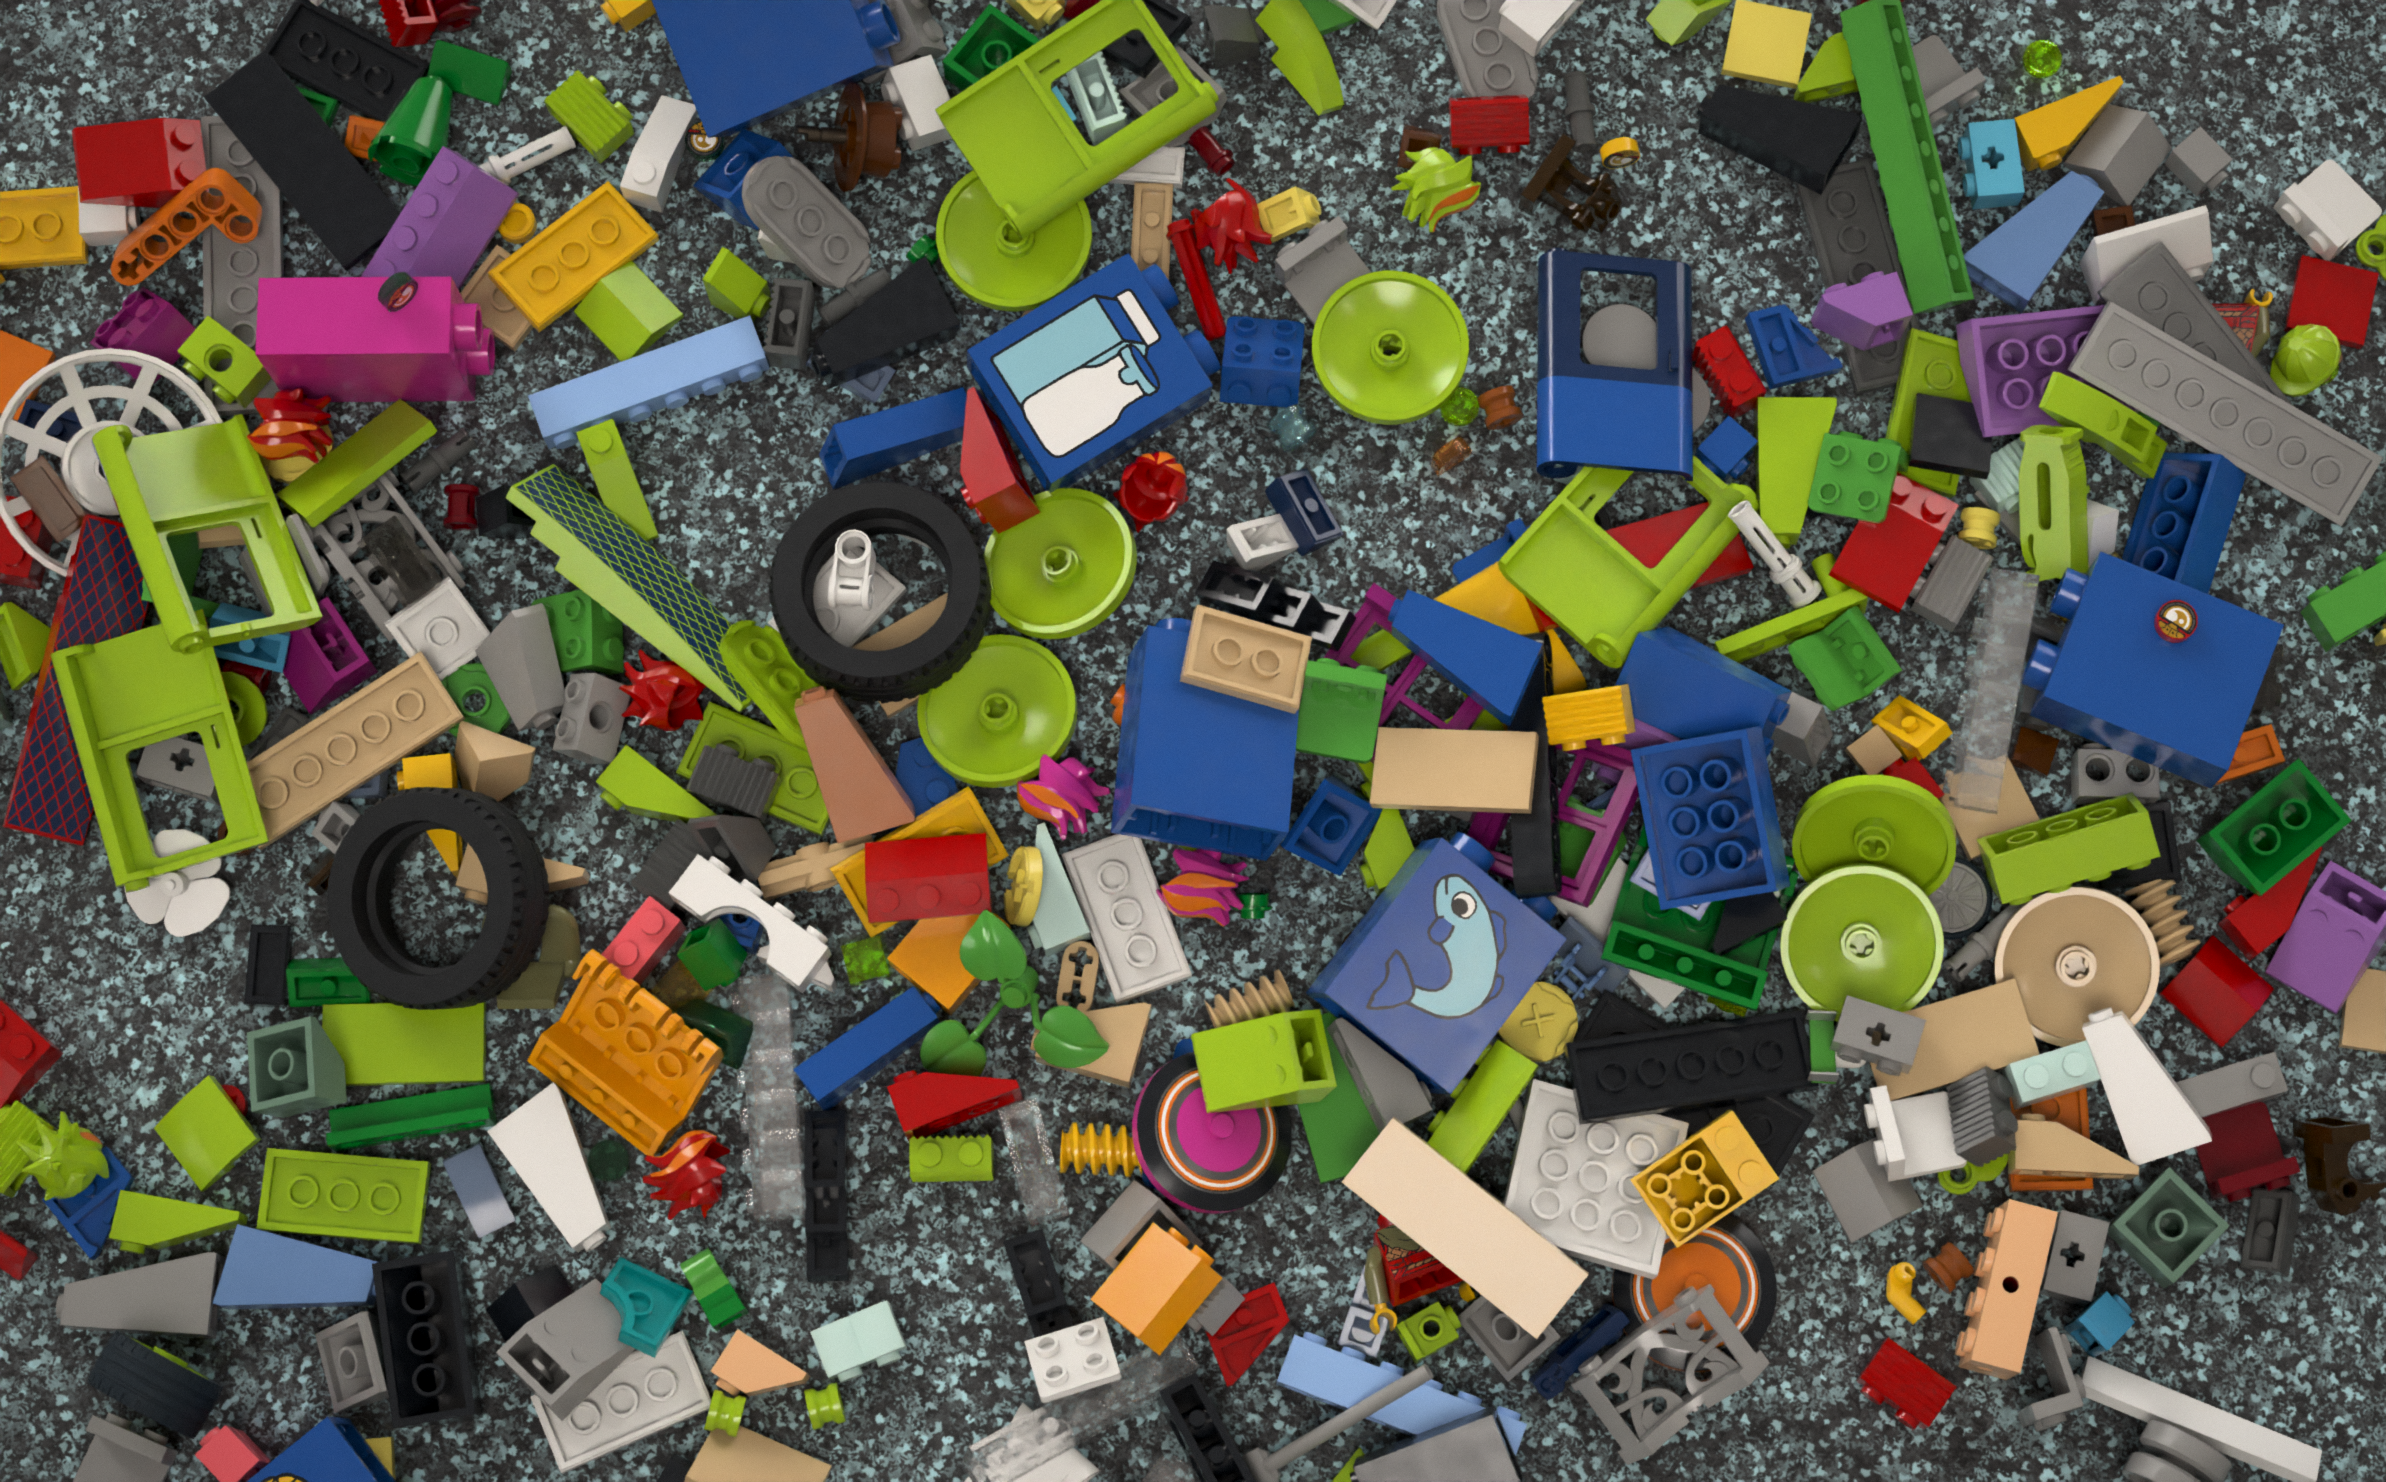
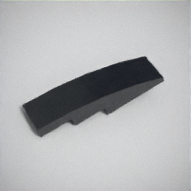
(1268, 602)
(826, 1196)
(1038, 1283)

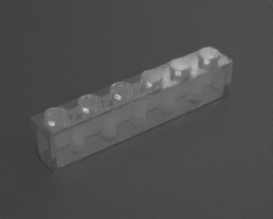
(1993, 690)
(771, 1101)
(1077, 1417)

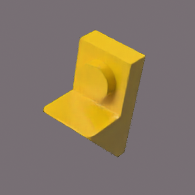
(1911, 728)

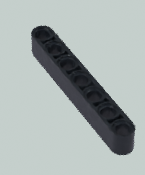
(1537, 835)

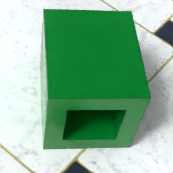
(712, 955)

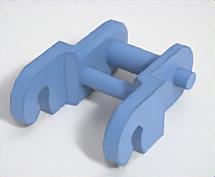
(1568, 964)

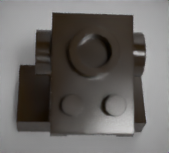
(1555, 179)
(2326, 1159)

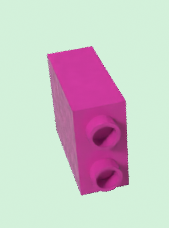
(346, 345)

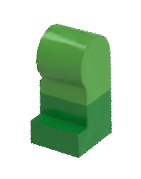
(713, 1289)

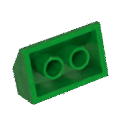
(2274, 829)

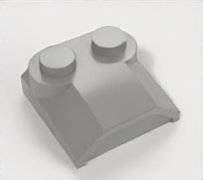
(1159, 86)

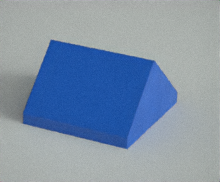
(1332, 826)

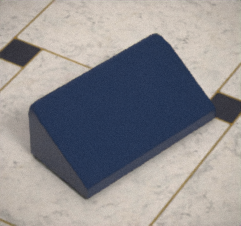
(1303, 511)

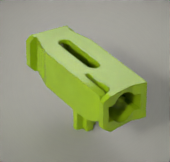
(2054, 499)

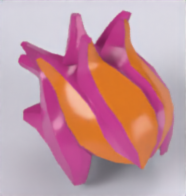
(1061, 794)
(1203, 886)

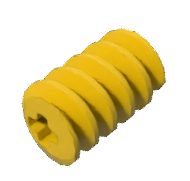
(1098, 1150)

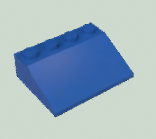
(1710, 818)

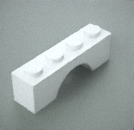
(710, 893)

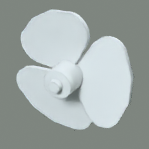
(176, 896)

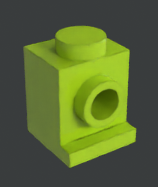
(1417, 1342)

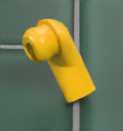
(1900, 1290)

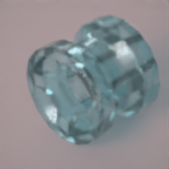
(1291, 428)

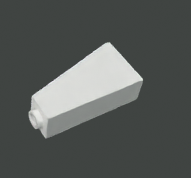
(2144, 1097)
(552, 1163)

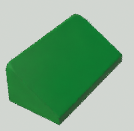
(470, 72)
(323, 983)

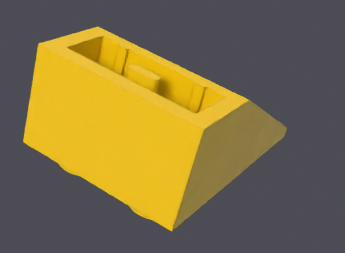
(1704, 1178)

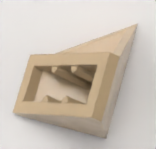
(491, 761)

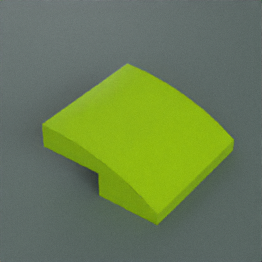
(206, 1132)

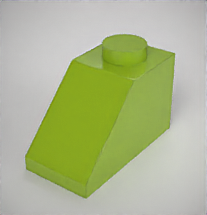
(1681, 19)
(1828, 73)
(736, 287)
(1385, 851)

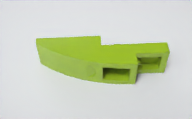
(2104, 422)

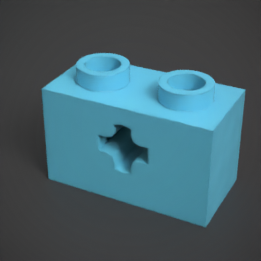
(1999, 145)

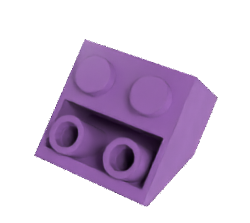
(1864, 312)

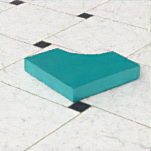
(646, 1305)

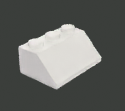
(2183, 234)

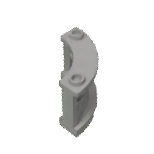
(377, 599)
(1656, 1428)

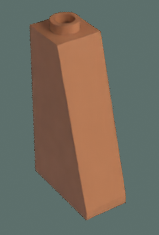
(851, 773)

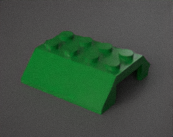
(1675, 945)

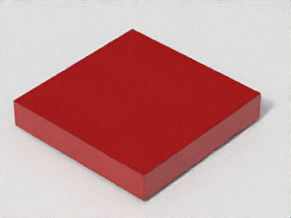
(2333, 298)

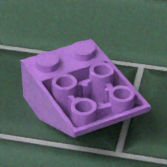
(2332, 938)

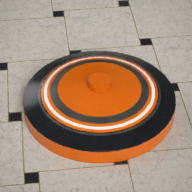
(1722, 1256)

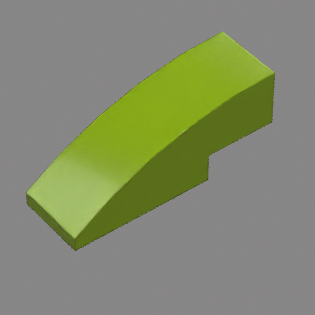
(1302, 54)

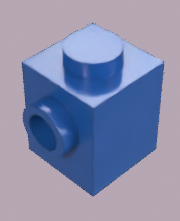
(1727, 450)

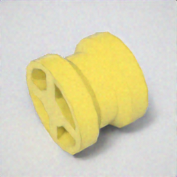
(1979, 527)

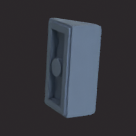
(1589, 957)

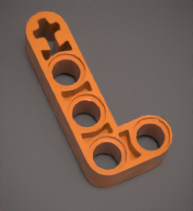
(180, 231)

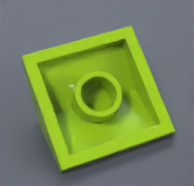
(627, 312)

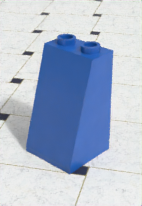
(1698, 690)

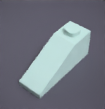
(1058, 914)

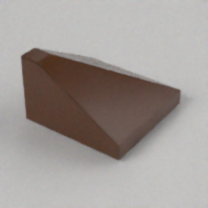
(1415, 140)
(2033, 751)

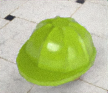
(2305, 359)

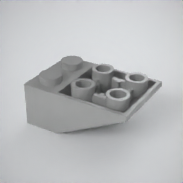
(568, 1349)

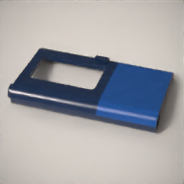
(1610, 412)

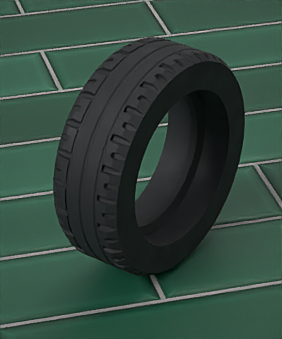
(895, 672)
(361, 894)

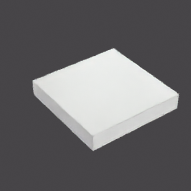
(440, 627)

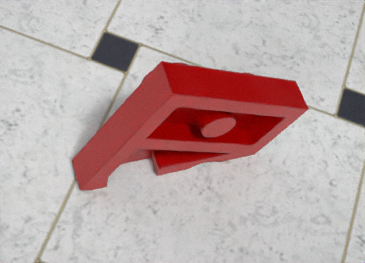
(1248, 1332)

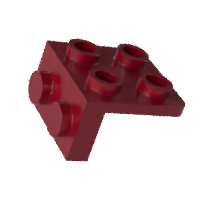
(2243, 1154)

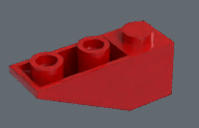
(2264, 919)

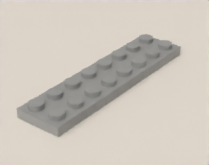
(234, 268)
(2224, 413)

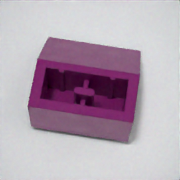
(144, 326)
(325, 660)

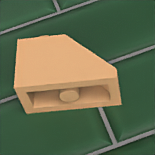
(754, 1368)

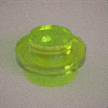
(2042, 59)
(1460, 408)

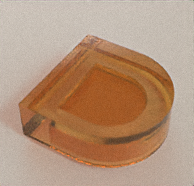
(1450, 455)

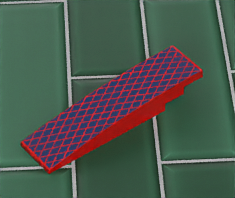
(96, 605)

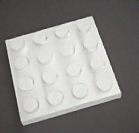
(1577, 1183)

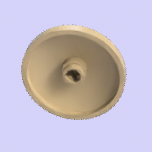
(2075, 958)

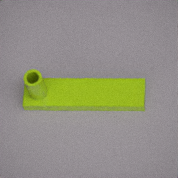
(1797, 623)

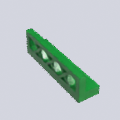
(411, 1117)

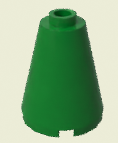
(414, 131)

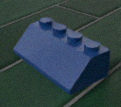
(2185, 517)

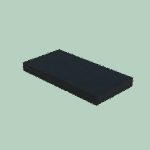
(343, 60)

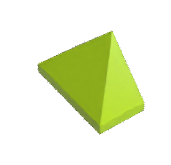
(21, 644)

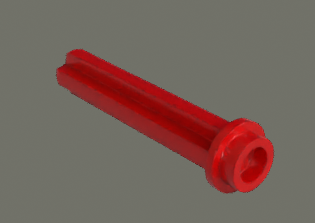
(1197, 279)

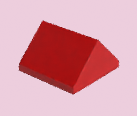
(2217, 991)

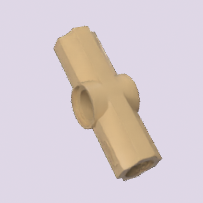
(808, 868)

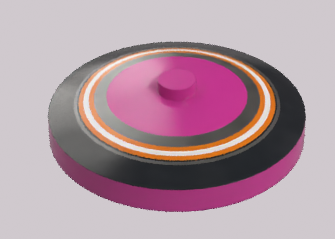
(1202, 1157)

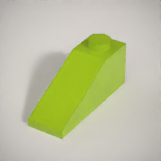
(616, 477)
(646, 790)
(162, 1222)

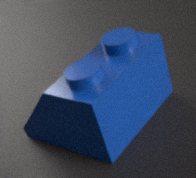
(725, 177)

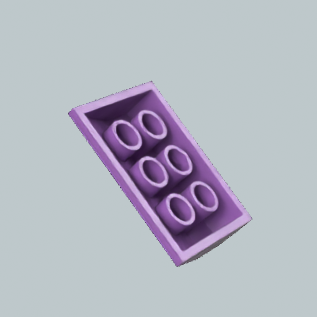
(2012, 360)

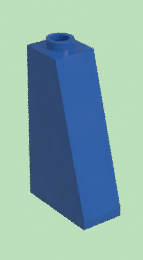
(892, 437)
(1469, 652)
(867, 1048)

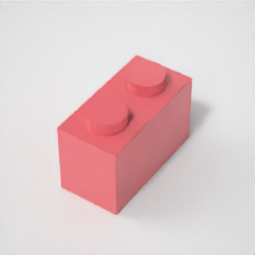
(644, 940)
(231, 1455)

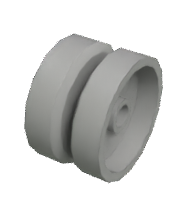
(2174, 1457)

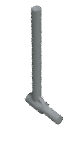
(1266, 1466)

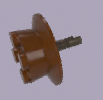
(860, 138)

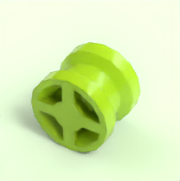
(825, 1405)
(725, 1413)

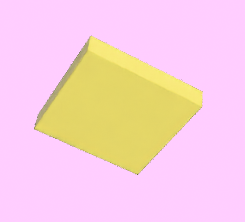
(1766, 43)

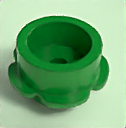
(923, 248)
(1254, 905)

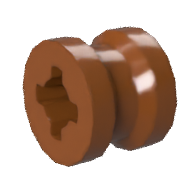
(1500, 407)
(1948, 1267)

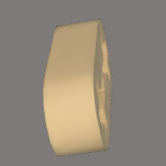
(1089, 976)

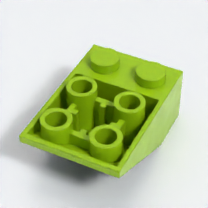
(1265, 1062)

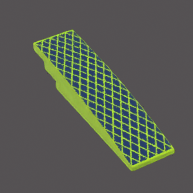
(628, 577)

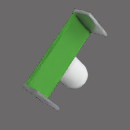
(1821, 1057)

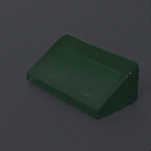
(721, 1027)

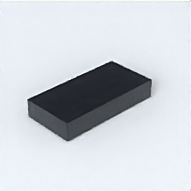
(267, 963)

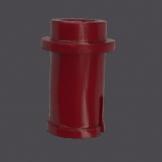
(1211, 151)

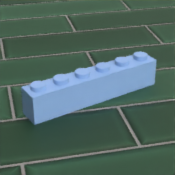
(650, 382)
(1346, 1379)

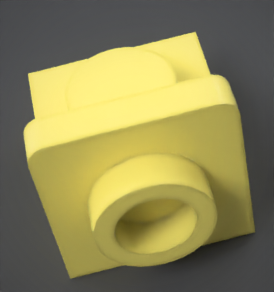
(1289, 213)

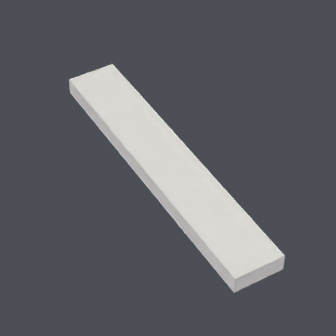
(2205, 1422)

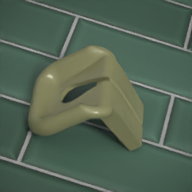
(559, 958)

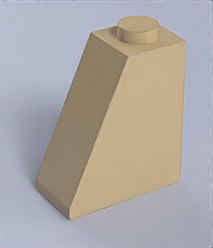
(1124, 1031)

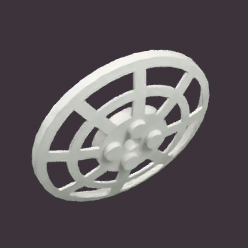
(78, 458)

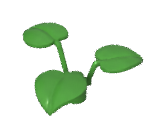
(993, 951)

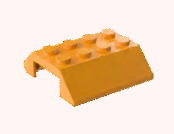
(626, 1056)

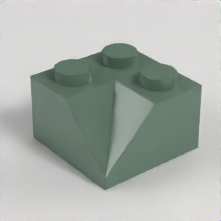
(294, 1069)
(2167, 1228)

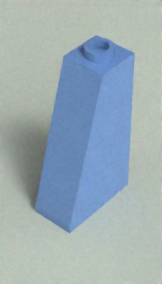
(2028, 245)
(289, 1273)

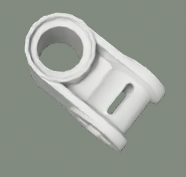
(852, 578)

